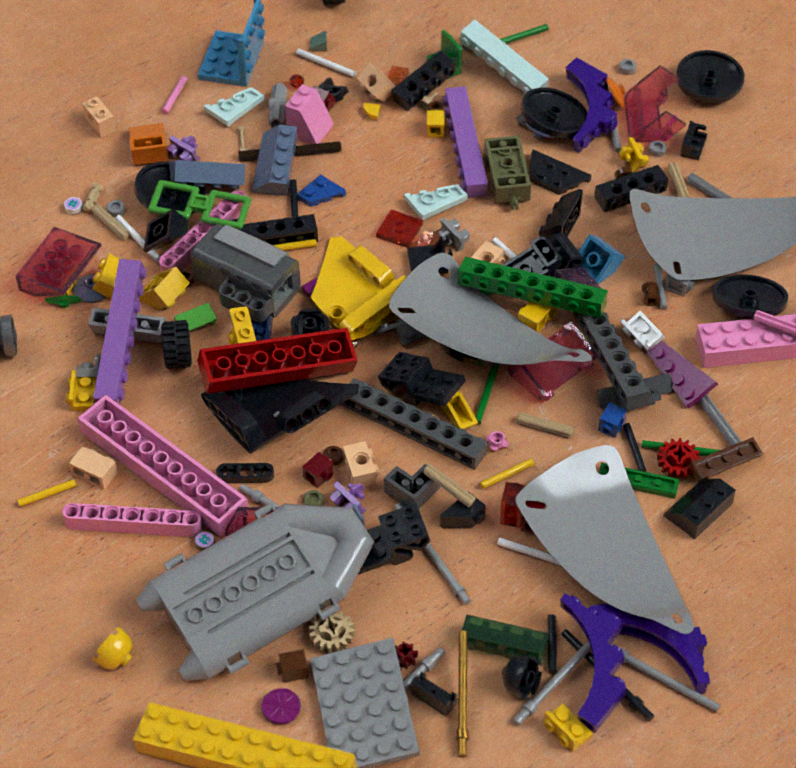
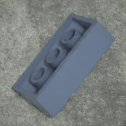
(275, 160)
(207, 172)

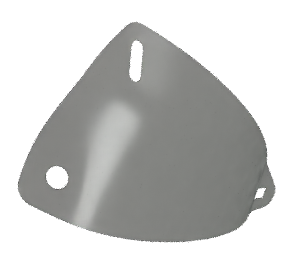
(712, 233)
(470, 319)
(603, 536)

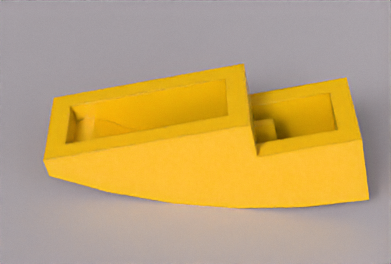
(460, 412)

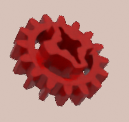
(670, 462)

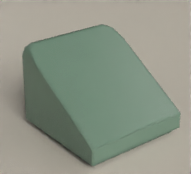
(319, 42)

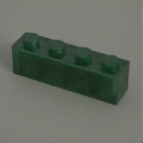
(504, 638)

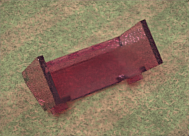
(643, 105)

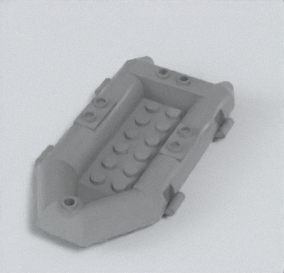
(258, 583)

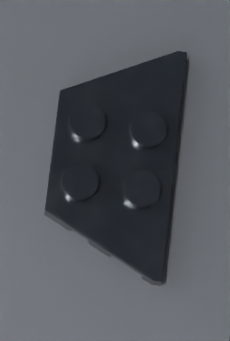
(555, 174)

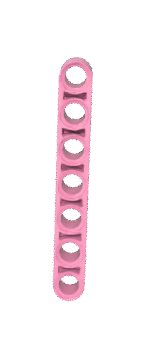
(180, 253)
(132, 520)

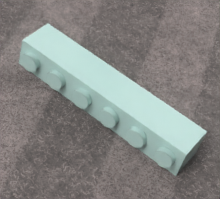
(502, 58)

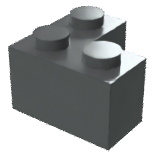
(408, 488)

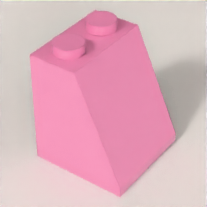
(309, 115)

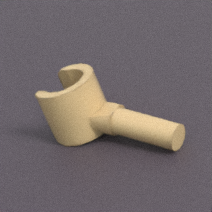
(427, 100)

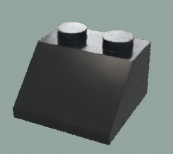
(165, 230)

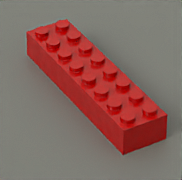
(276, 360)

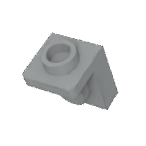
(679, 287)
(86, 369)

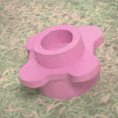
(497, 436)

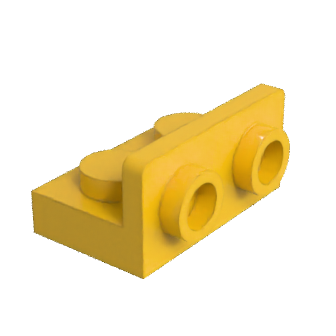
(81, 392)
(566, 727)

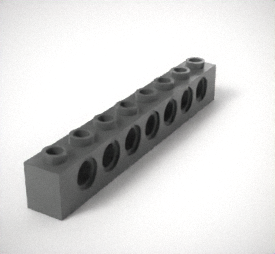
(615, 360)
(417, 425)

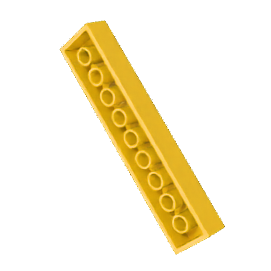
(222, 744)

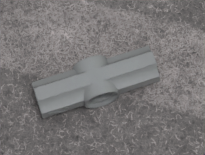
(277, 105)

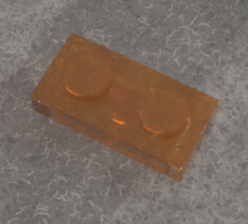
(398, 74)

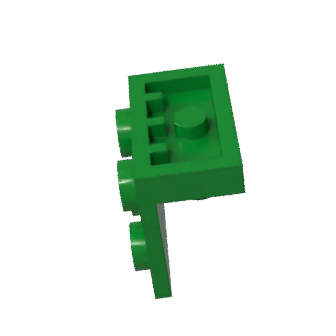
(451, 49)

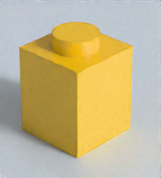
(435, 123)

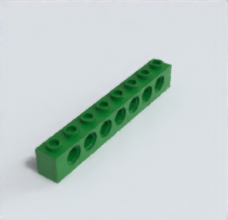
(532, 287)

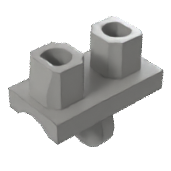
(450, 228)

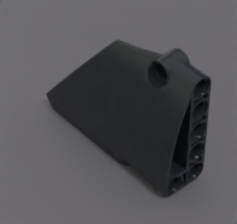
(250, 411)

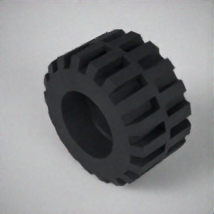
(176, 344)

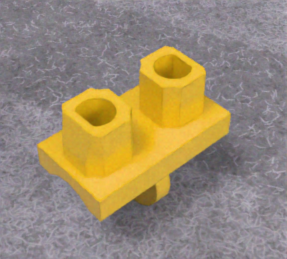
(633, 155)

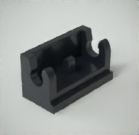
(693, 141)
(433, 695)

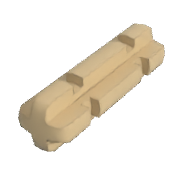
(92, 197)

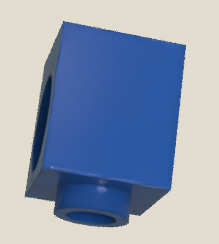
(612, 420)

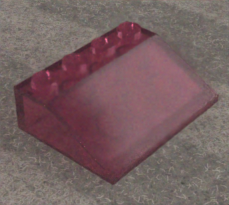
(56, 263)

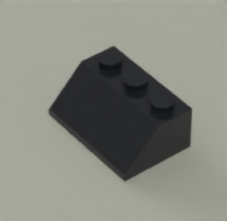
(564, 215)
(701, 506)

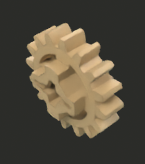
(323, 636)

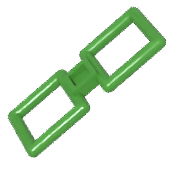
(201, 203)

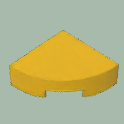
(372, 110)

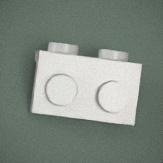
(643, 331)

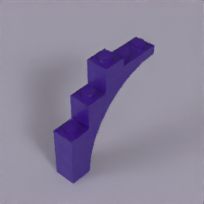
(600, 116)
(600, 633)
(684, 648)

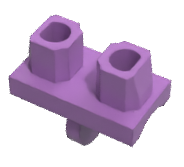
(185, 146)
(341, 494)

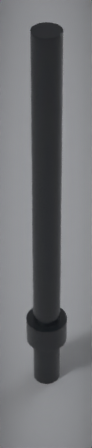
(635, 702)

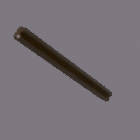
(306, 149)

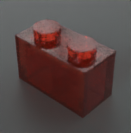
(510, 513)

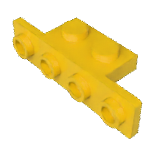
(242, 326)

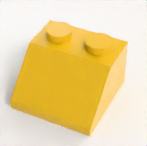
(164, 289)

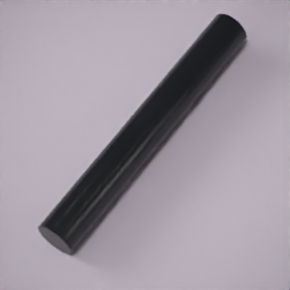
(293, 197)
(634, 447)
(552, 649)

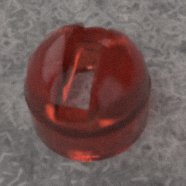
(296, 79)

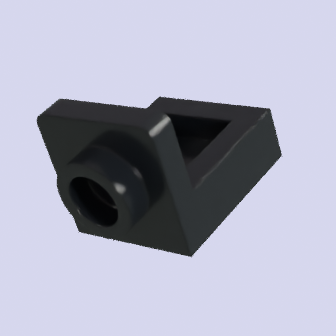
(337, 92)

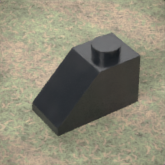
(463, 517)

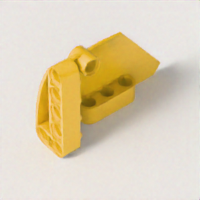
(355, 289)

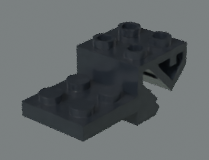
(548, 255)
(421, 380)
(396, 538)

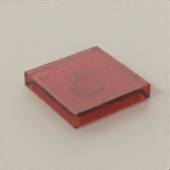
(399, 228)

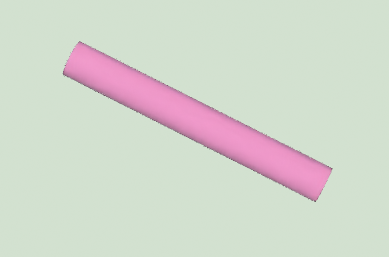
(174, 95)

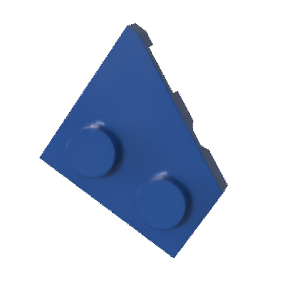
(320, 191)

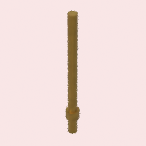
(462, 732)

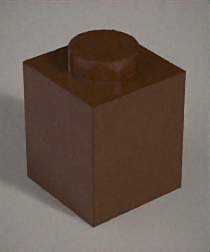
(292, 666)

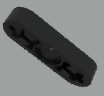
(251, 478)

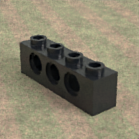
(423, 80)
(617, 191)
(284, 230)

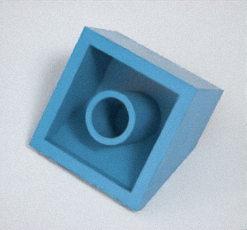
(600, 258)

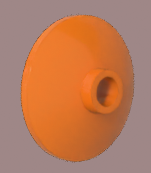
(617, 91)

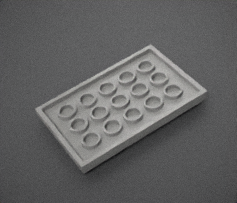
(365, 704)

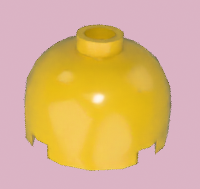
(114, 650)

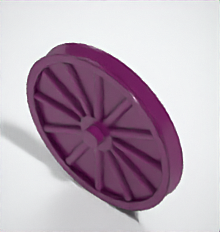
(281, 706)

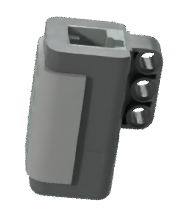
(246, 271)

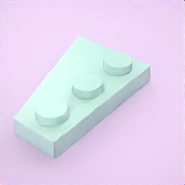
(234, 108)
(431, 203)

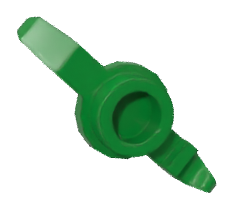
(63, 301)

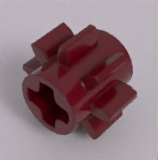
(406, 655)

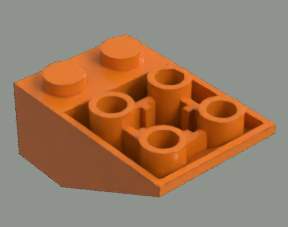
(148, 144)

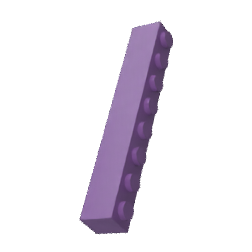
(465, 142)
(120, 330)

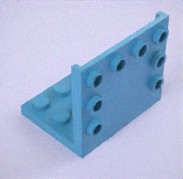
(234, 55)

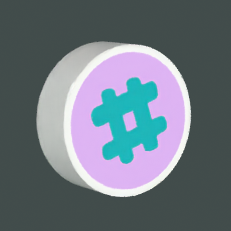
(73, 205)

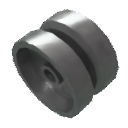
(8, 336)

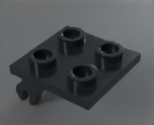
(421, 253)

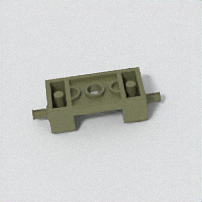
(512, 181)

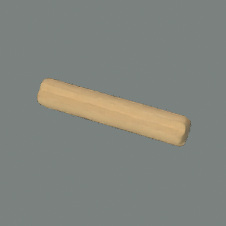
(678, 180)
(110, 222)
(544, 424)
(449, 485)

